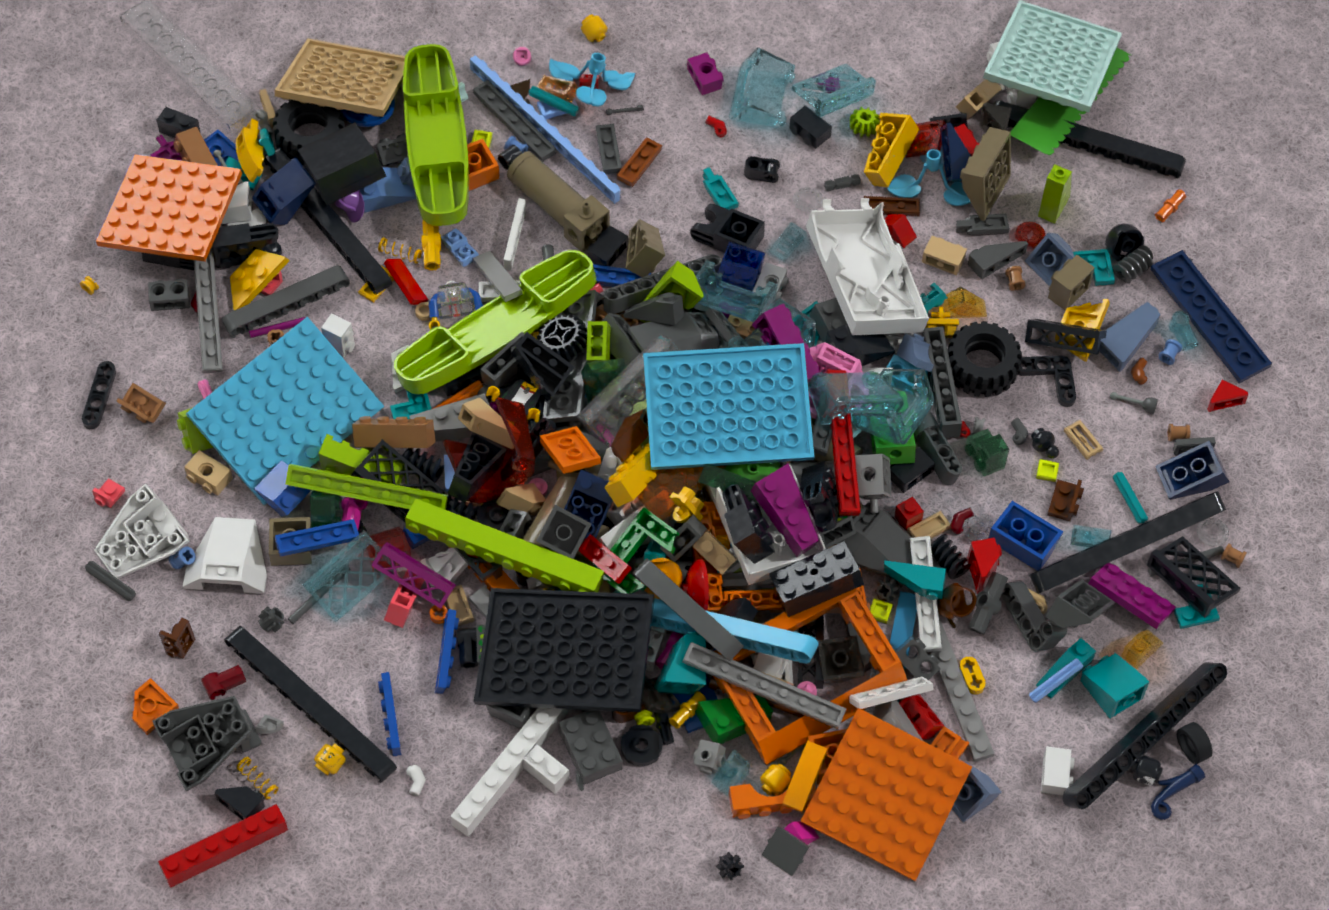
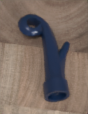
(1192, 775)

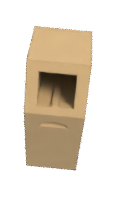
(977, 97)
(485, 421)

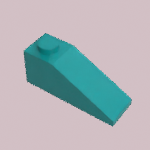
(921, 579)
(1079, 650)

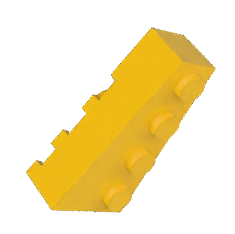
(889, 148)
(631, 476)

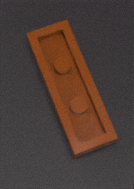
(639, 162)

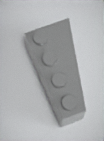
(446, 420)

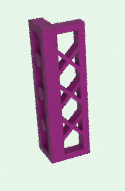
(417, 568)

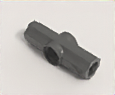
(738, 582)
(988, 603)

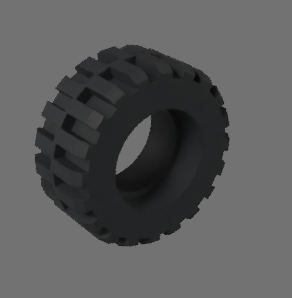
(297, 114)
(987, 338)

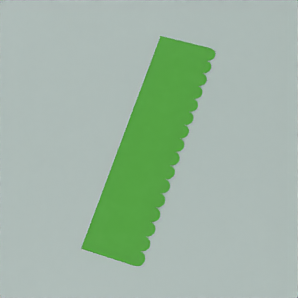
(1043, 122)

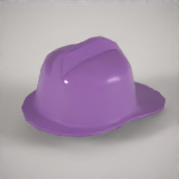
(353, 206)

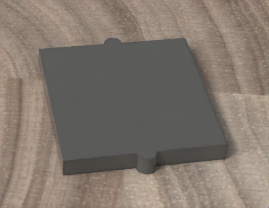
(785, 850)

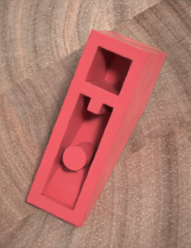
(402, 602)

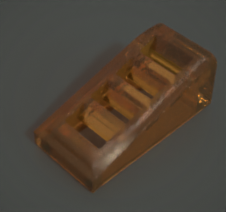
(569, 87)

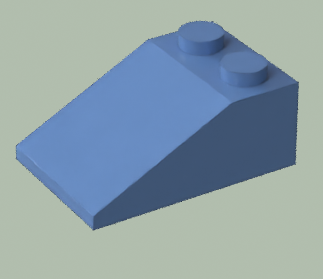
(386, 192)

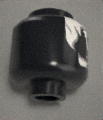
(1147, 770)

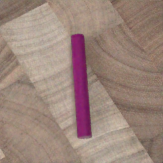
(281, 326)

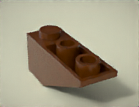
(630, 435)

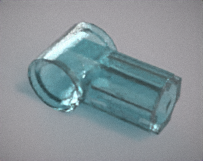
(1183, 331)

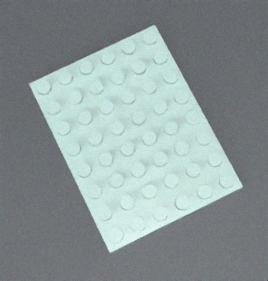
(1053, 56)

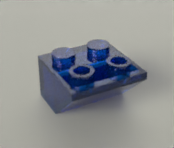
(741, 266)

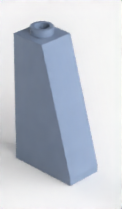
(1128, 335)

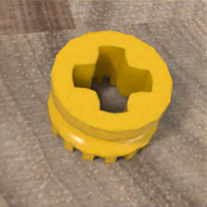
(89, 285)

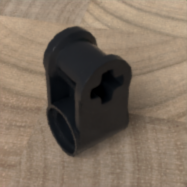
(760, 169)

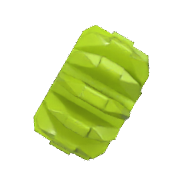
(864, 121)

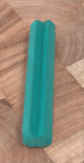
(554, 101)
(1130, 497)

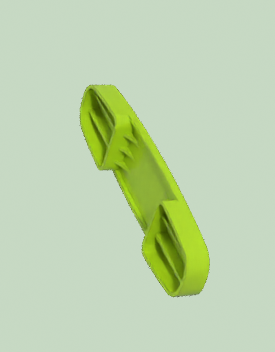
(435, 135)
(451, 352)

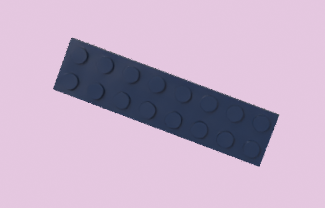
(1211, 316)

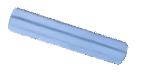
(1057, 679)

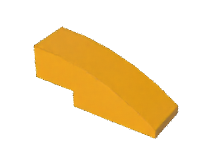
(805, 776)

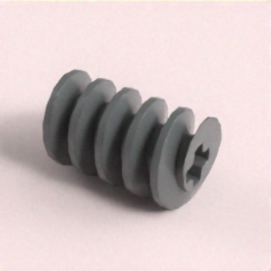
(1134, 264)

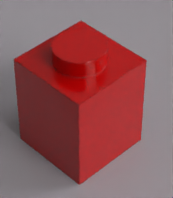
(908, 513)

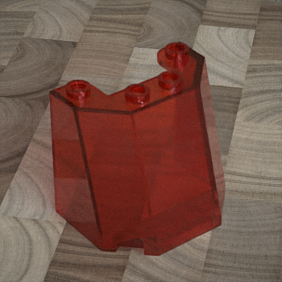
(517, 463)

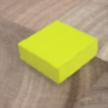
(486, 136)
(1047, 470)
(881, 610)

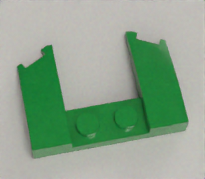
(641, 527)

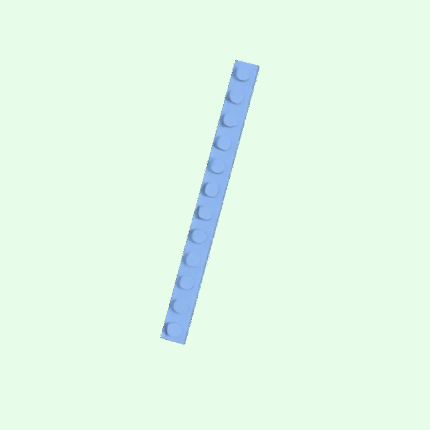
(550, 132)

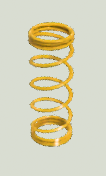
(383, 240)
(265, 782)

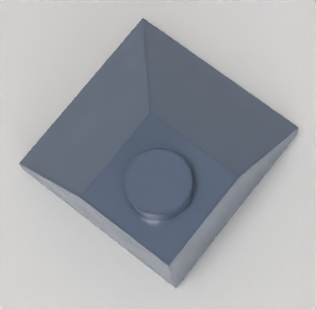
(1049, 256)
(975, 794)

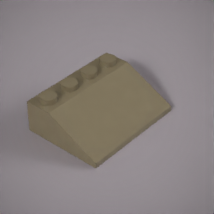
(987, 170)

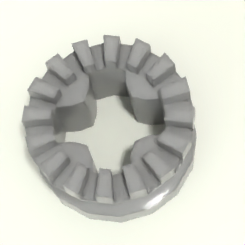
(979, 425)

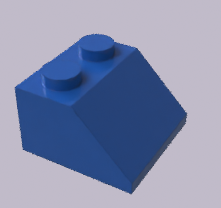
(278, 495)

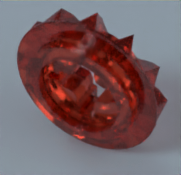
(1025, 228)

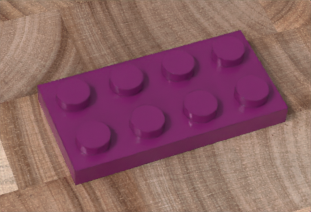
(1132, 595)

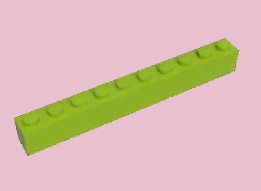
(502, 548)

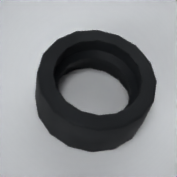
(1194, 743)

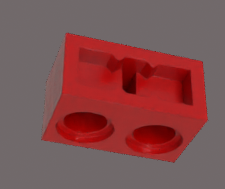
(921, 716)

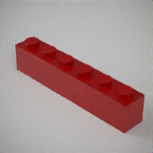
(223, 845)

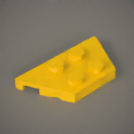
(254, 276)
(1086, 316)

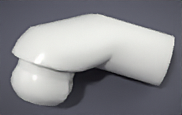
(418, 779)

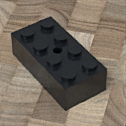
(816, 579)

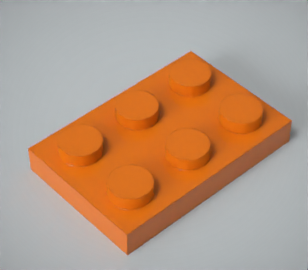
(570, 450)

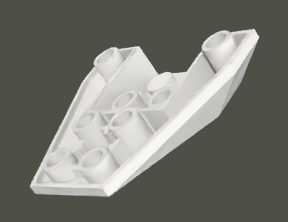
(140, 534)
(229, 556)

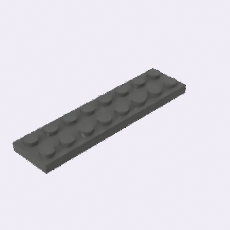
(571, 395)

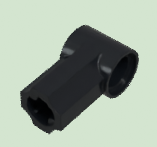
(468, 647)

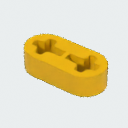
(976, 674)

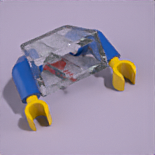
(453, 301)

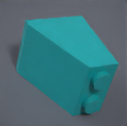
(678, 676)
(1114, 684)

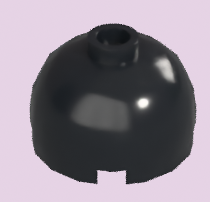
(1123, 238)

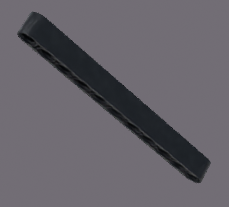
(1113, 146)
(337, 232)
(1127, 542)
(310, 702)
(1144, 735)

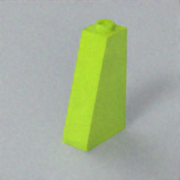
(1055, 193)

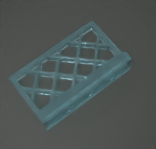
(839, 97)
(335, 566)

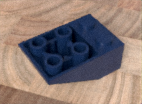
(284, 193)
(590, 501)

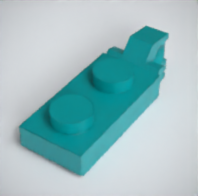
(719, 190)

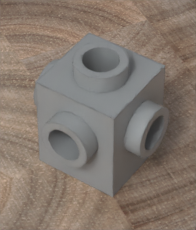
(709, 756)

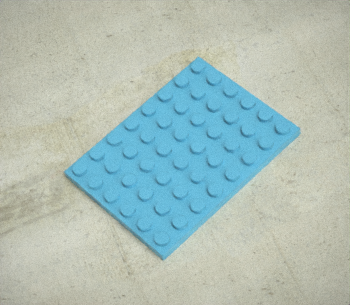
(284, 406)
(728, 406)

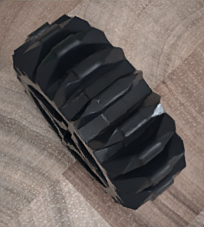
(564, 336)

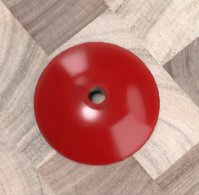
(697, 584)

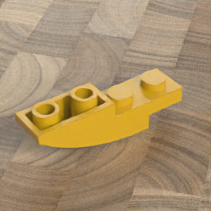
(249, 152)

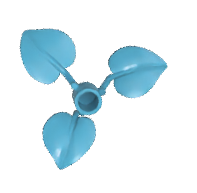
(595, 65)
(907, 186)

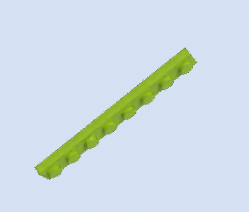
(360, 488)

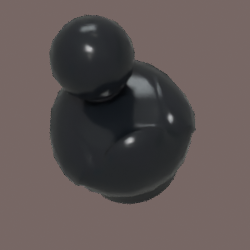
(1044, 442)

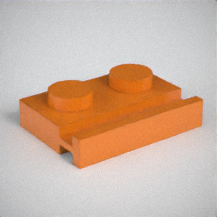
(950, 743)

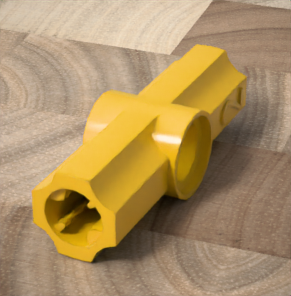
(431, 246)

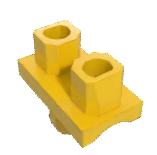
(941, 319)
(686, 505)

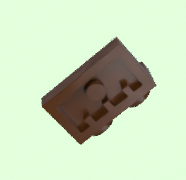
(1064, 500)
(180, 639)

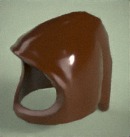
(954, 603)

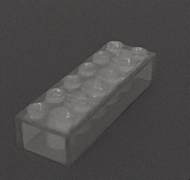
(621, 396)

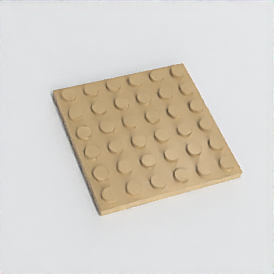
(343, 77)

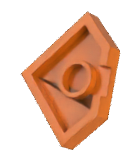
(150, 704)

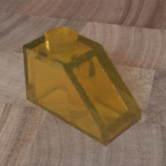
(964, 304)
(1141, 648)

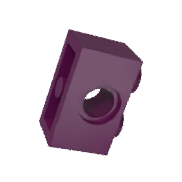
(705, 73)

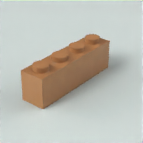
(193, 147)
(395, 432)

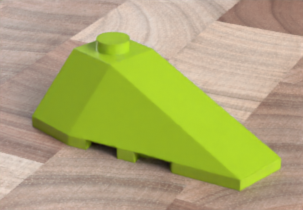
(681, 282)

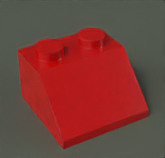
(984, 559)

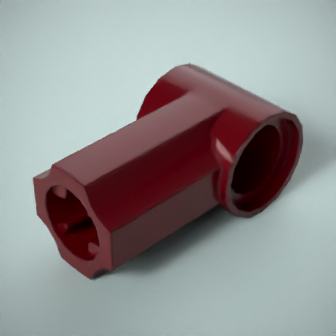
(218, 684)

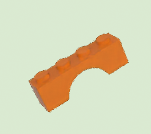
(747, 802)

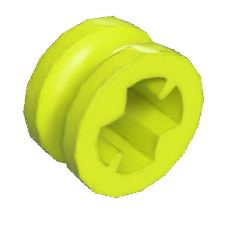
(644, 718)

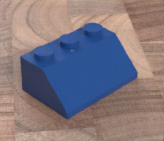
(1025, 535)

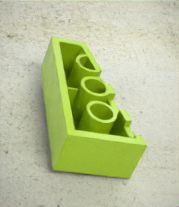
(344, 459)

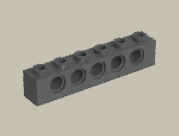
(942, 383)

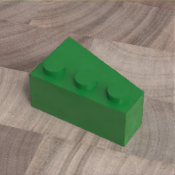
(723, 720)

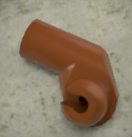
(1137, 371)

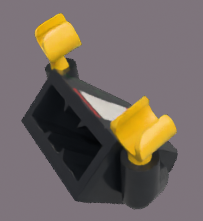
(524, 393)

